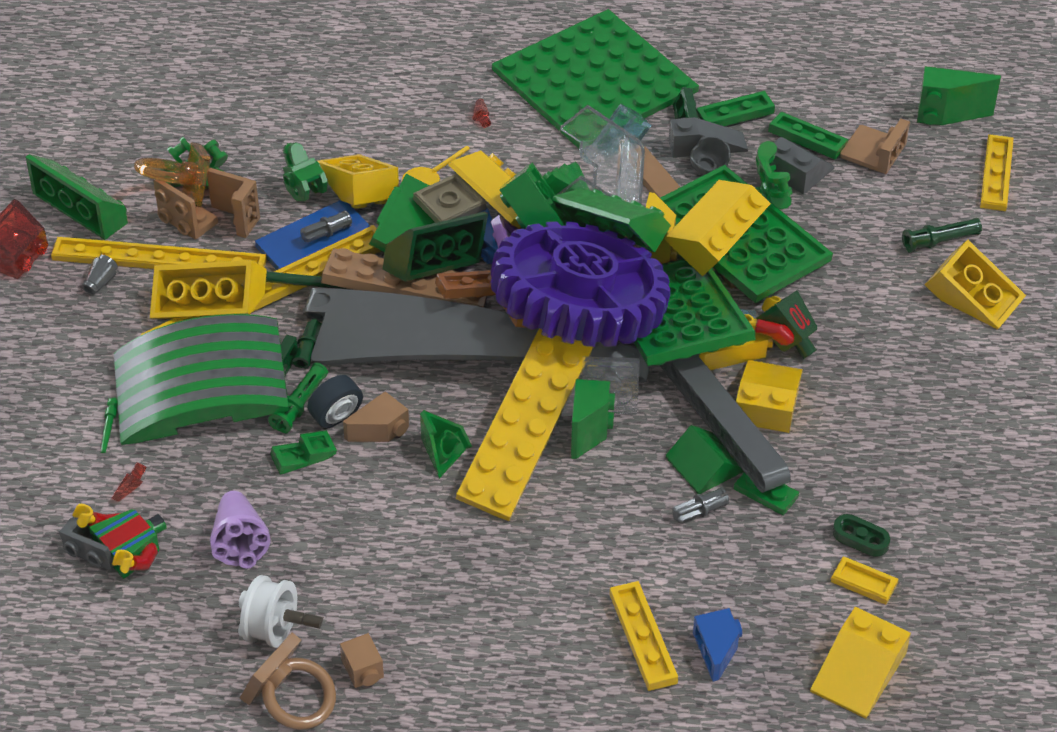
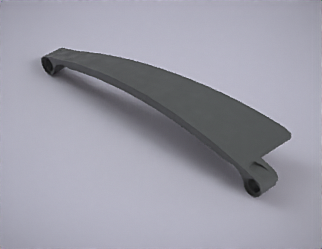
(401, 327)

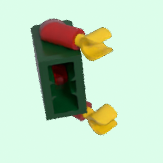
(786, 323)

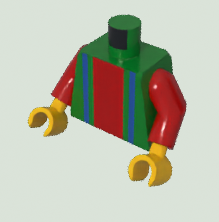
(126, 534)

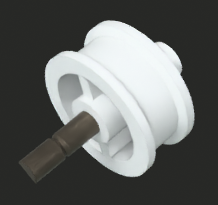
(270, 611)

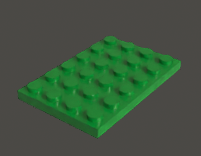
(768, 253)
(697, 318)

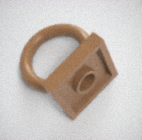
(274, 673)

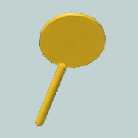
(429, 175)

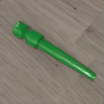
(110, 415)

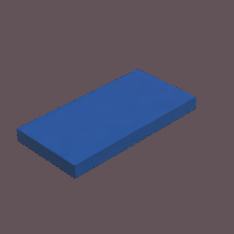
(286, 243)

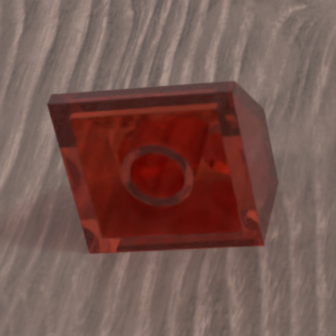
(20, 240)

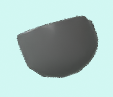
(709, 152)

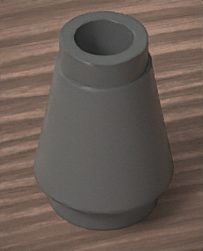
(99, 274)

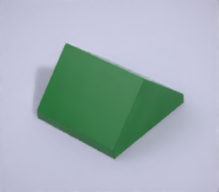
(702, 459)

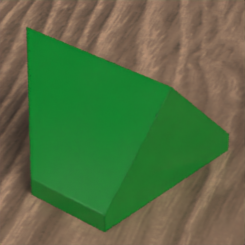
(442, 440)

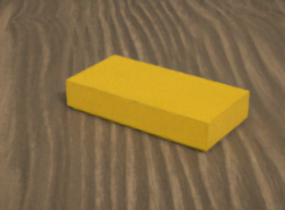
(864, 580)

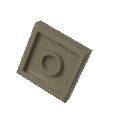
(449, 199)

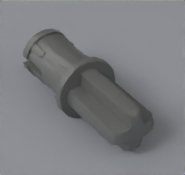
(326, 226)
(700, 505)

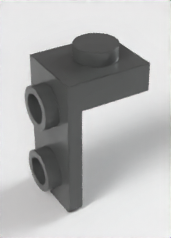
(78, 543)

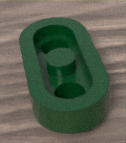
(862, 535)

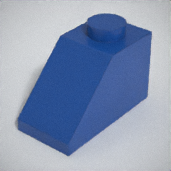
(717, 639)

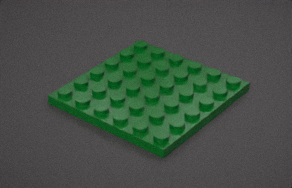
(593, 65)

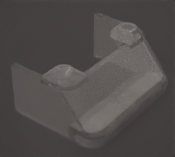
(612, 153)

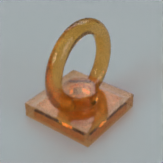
(189, 174)

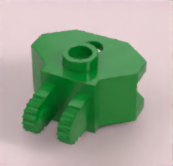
(302, 173)

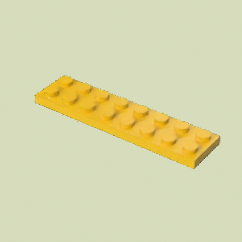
(523, 426)

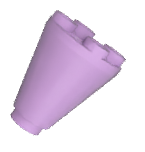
(238, 532)

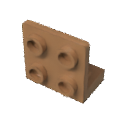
(875, 148)
(235, 196)
(181, 211)

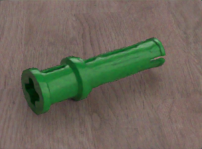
(314, 377)

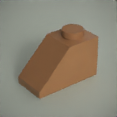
(377, 421)

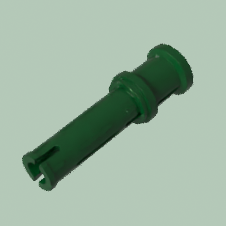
(931, 235)

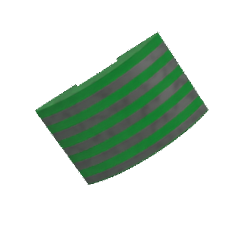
(199, 374)

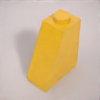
(738, 354)

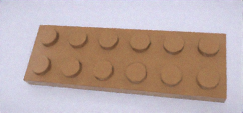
(366, 274)

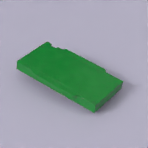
(400, 213)

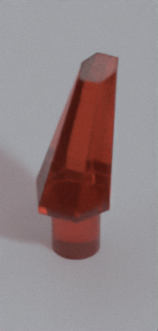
(481, 113)
(130, 482)

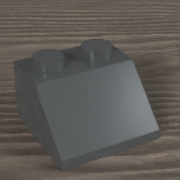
(803, 166)

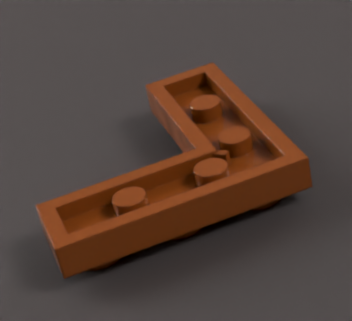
(468, 285)

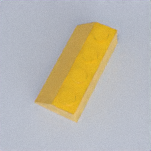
(486, 178)
(716, 223)
(206, 289)

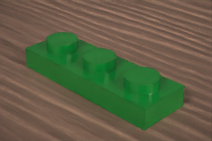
(737, 109)
(807, 135)

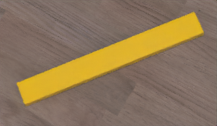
(142, 255)

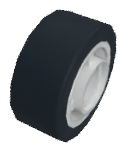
(335, 401)

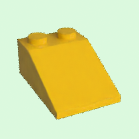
(360, 179)
(975, 286)
(769, 394)
(861, 662)

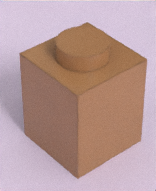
(362, 660)

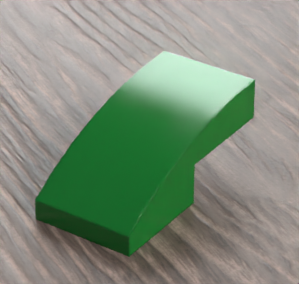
(309, 450)

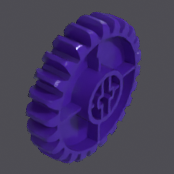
(580, 284)

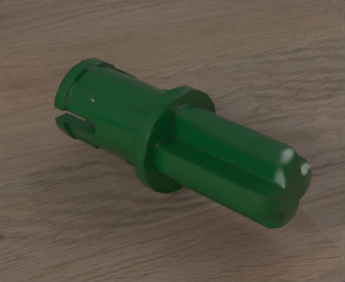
(306, 344)

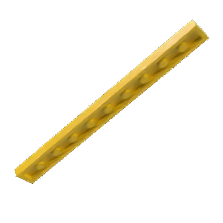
(310, 265)

